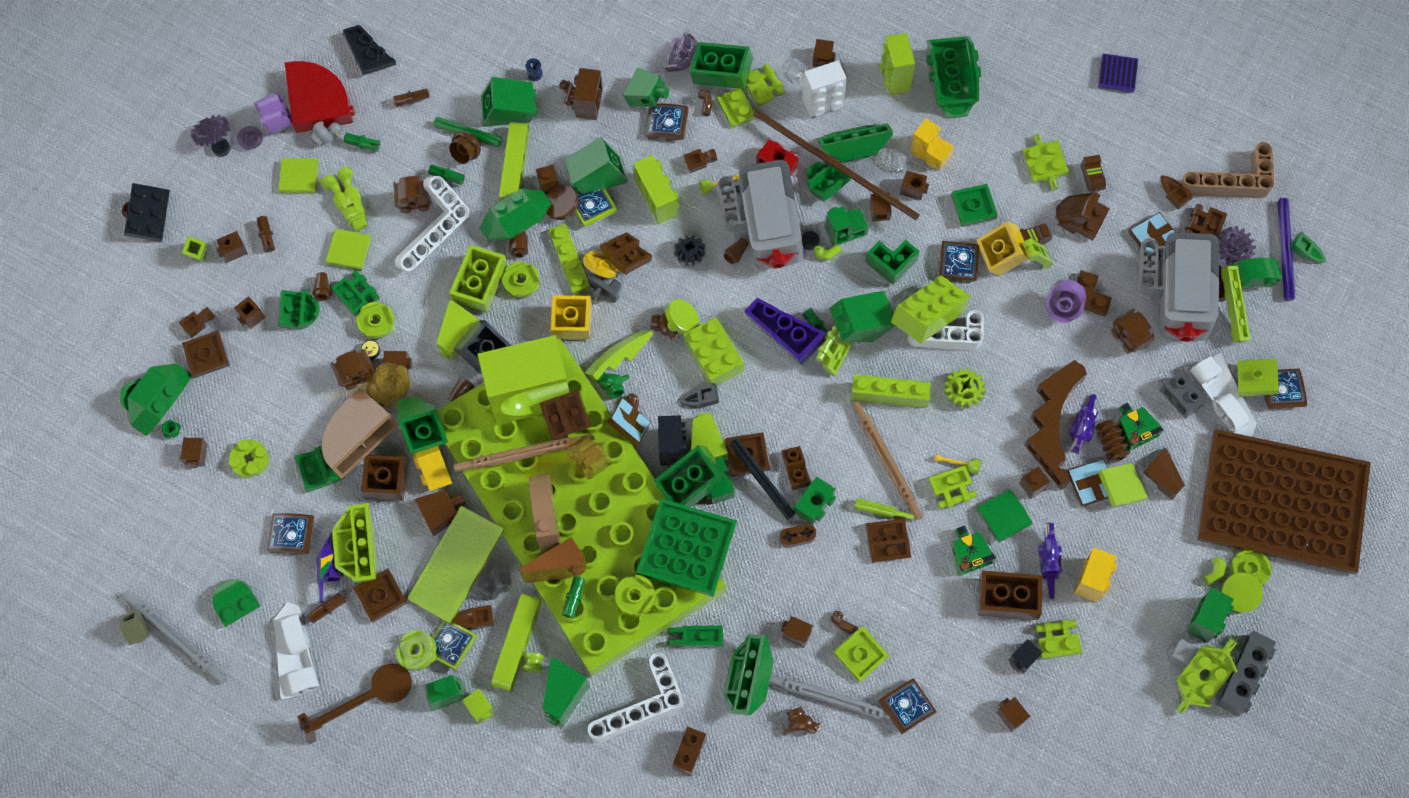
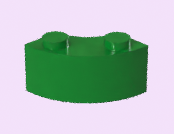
(1258, 272)

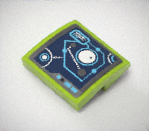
(594, 206)
(453, 644)

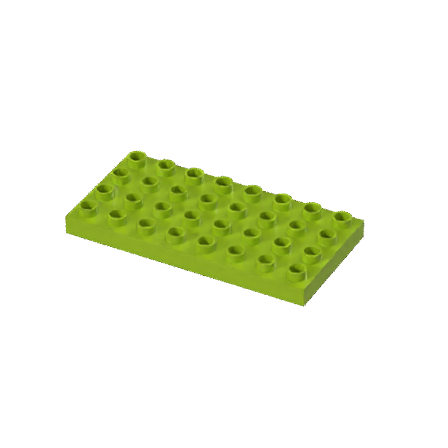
(603, 516)

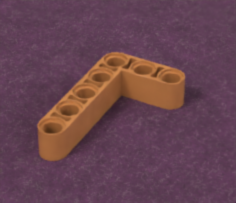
(1236, 180)

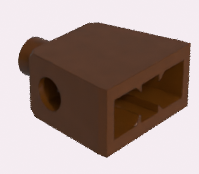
(439, 509)

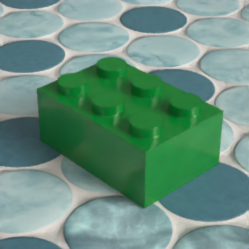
(721, 65)
(691, 477)

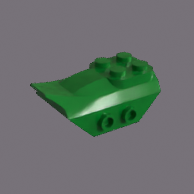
(954, 74)

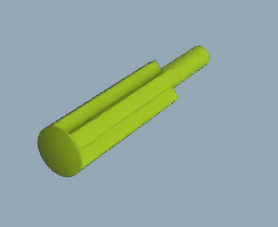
(880, 509)

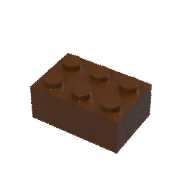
(1010, 595)

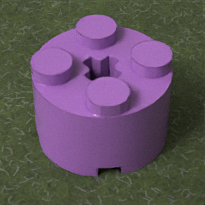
(273, 113)
(1070, 291)

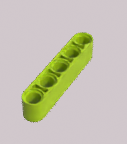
(514, 159)
(516, 642)

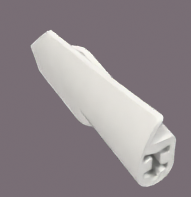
(1222, 390)
(293, 655)

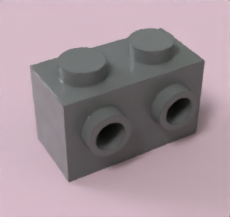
(1183, 394)

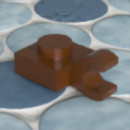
(697, 160)
(195, 322)

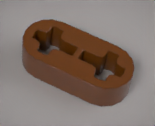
(798, 540)

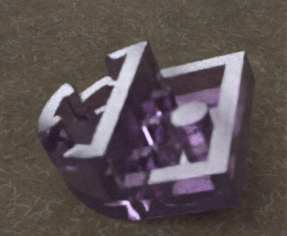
(681, 53)

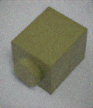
(134, 627)

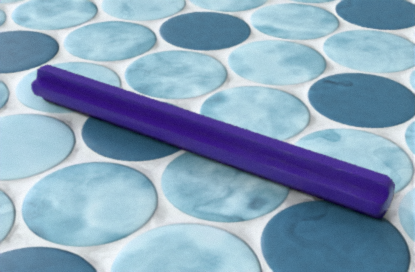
(1286, 251)

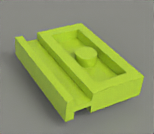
(736, 107)

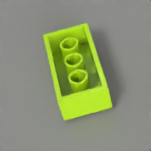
(930, 309)

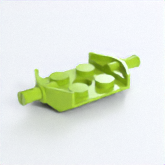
(1201, 691)

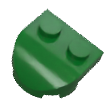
(824, 180)
(297, 310)
(233, 601)

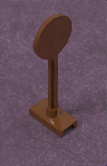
(389, 684)

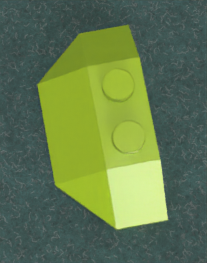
(355, 544)

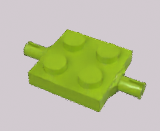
(1045, 161)

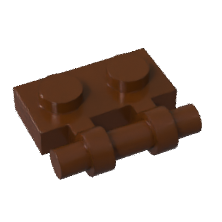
(1212, 224)

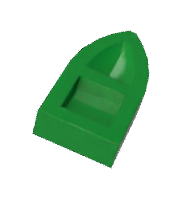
(1307, 248)

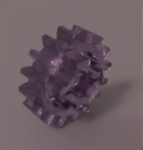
(210, 130)
(1236, 245)

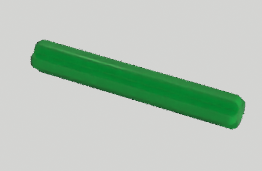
(454, 127)

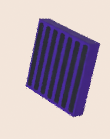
(1118, 72)

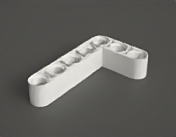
(436, 226)
(642, 707)

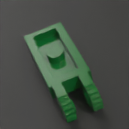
(697, 636)

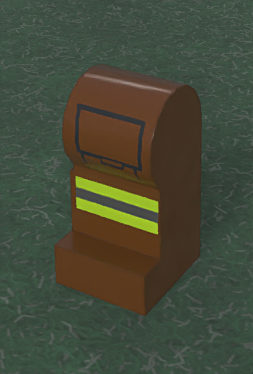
(1093, 173)
(1039, 234)

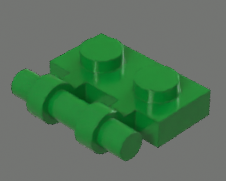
(350, 296)

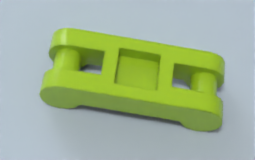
(1037, 253)

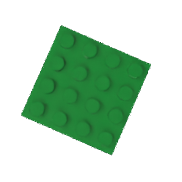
(686, 547)

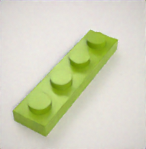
(569, 259)
(1235, 303)

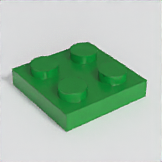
(974, 205)

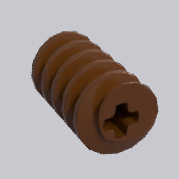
(1112, 441)

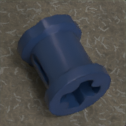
(531, 71)

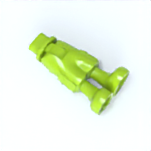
(348, 201)

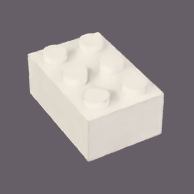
(824, 89)

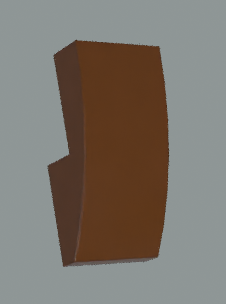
(796, 468)

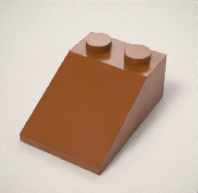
(558, 563)

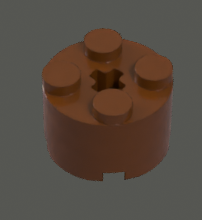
(411, 195)
(1132, 330)
(352, 368)

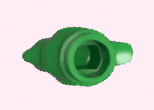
(612, 384)

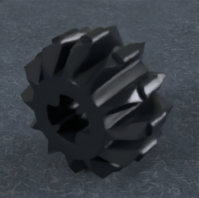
(683, 253)

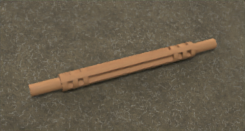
(516, 454)
(887, 460)

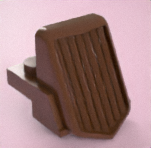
(1081, 214)

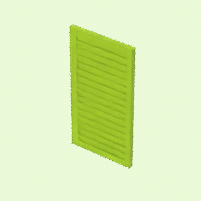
(456, 564)

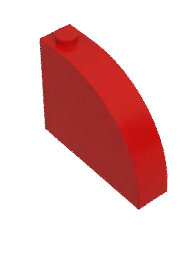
(316, 96)

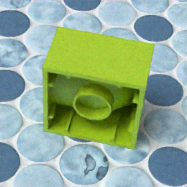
(522, 378)

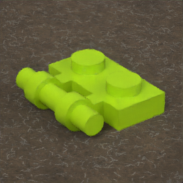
(758, 87)
(834, 357)
(951, 481)
(1058, 646)

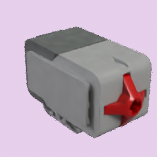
(766, 212)
(1184, 283)

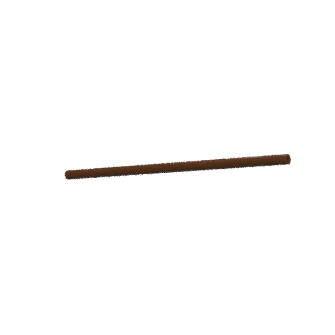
(837, 165)

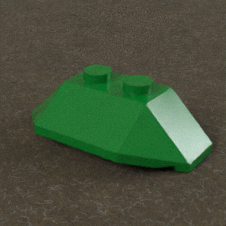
(856, 142)
(514, 214)
(155, 395)
(749, 675)

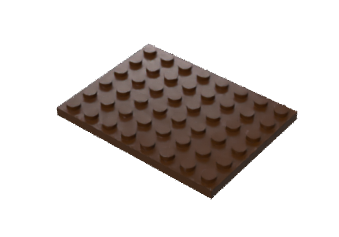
(1284, 501)

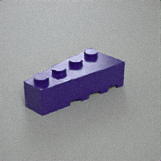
(790, 333)

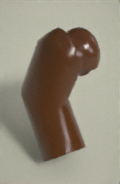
(567, 87)

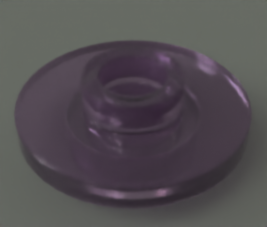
(249, 137)

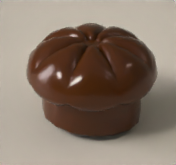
(464, 147)

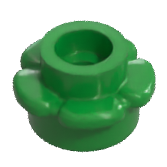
(167, 426)

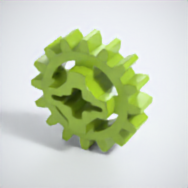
(959, 381)

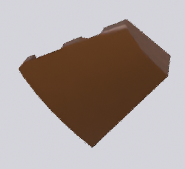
(1165, 474)

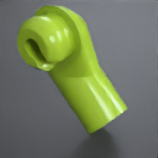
(825, 254)
(1218, 571)

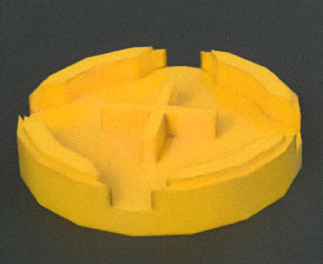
(599, 264)

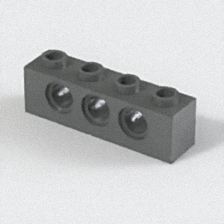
(1229, 698)

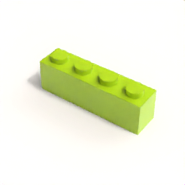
(890, 391)

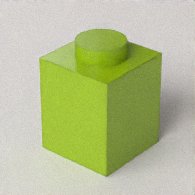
(195, 248)
(479, 706)

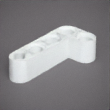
(963, 333)

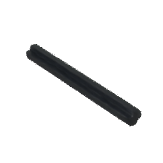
(762, 479)

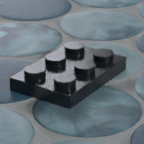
(146, 212)

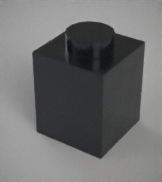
(1025, 656)

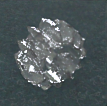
(891, 160)

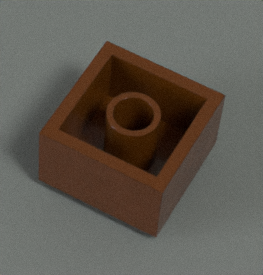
(587, 93)
(384, 478)

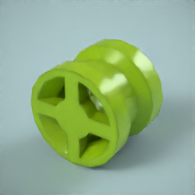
(533, 662)

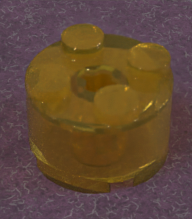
(388, 384)
(589, 456)

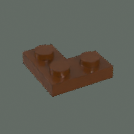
(1094, 302)

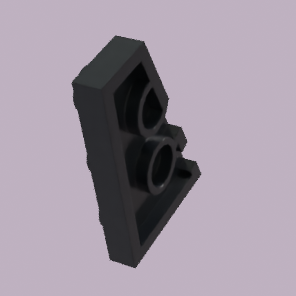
(366, 51)

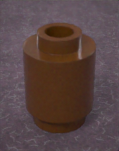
(519, 245)

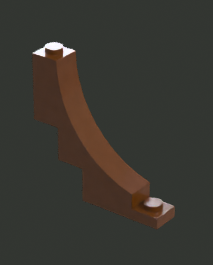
(1046, 443)

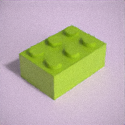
(897, 64)
(656, 189)
(478, 278)
(713, 352)

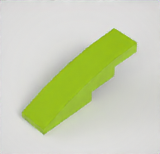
(622, 351)

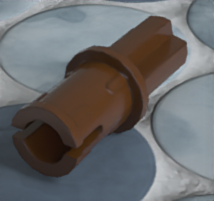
(411, 97)
(265, 234)
(326, 608)

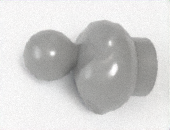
(322, 135)

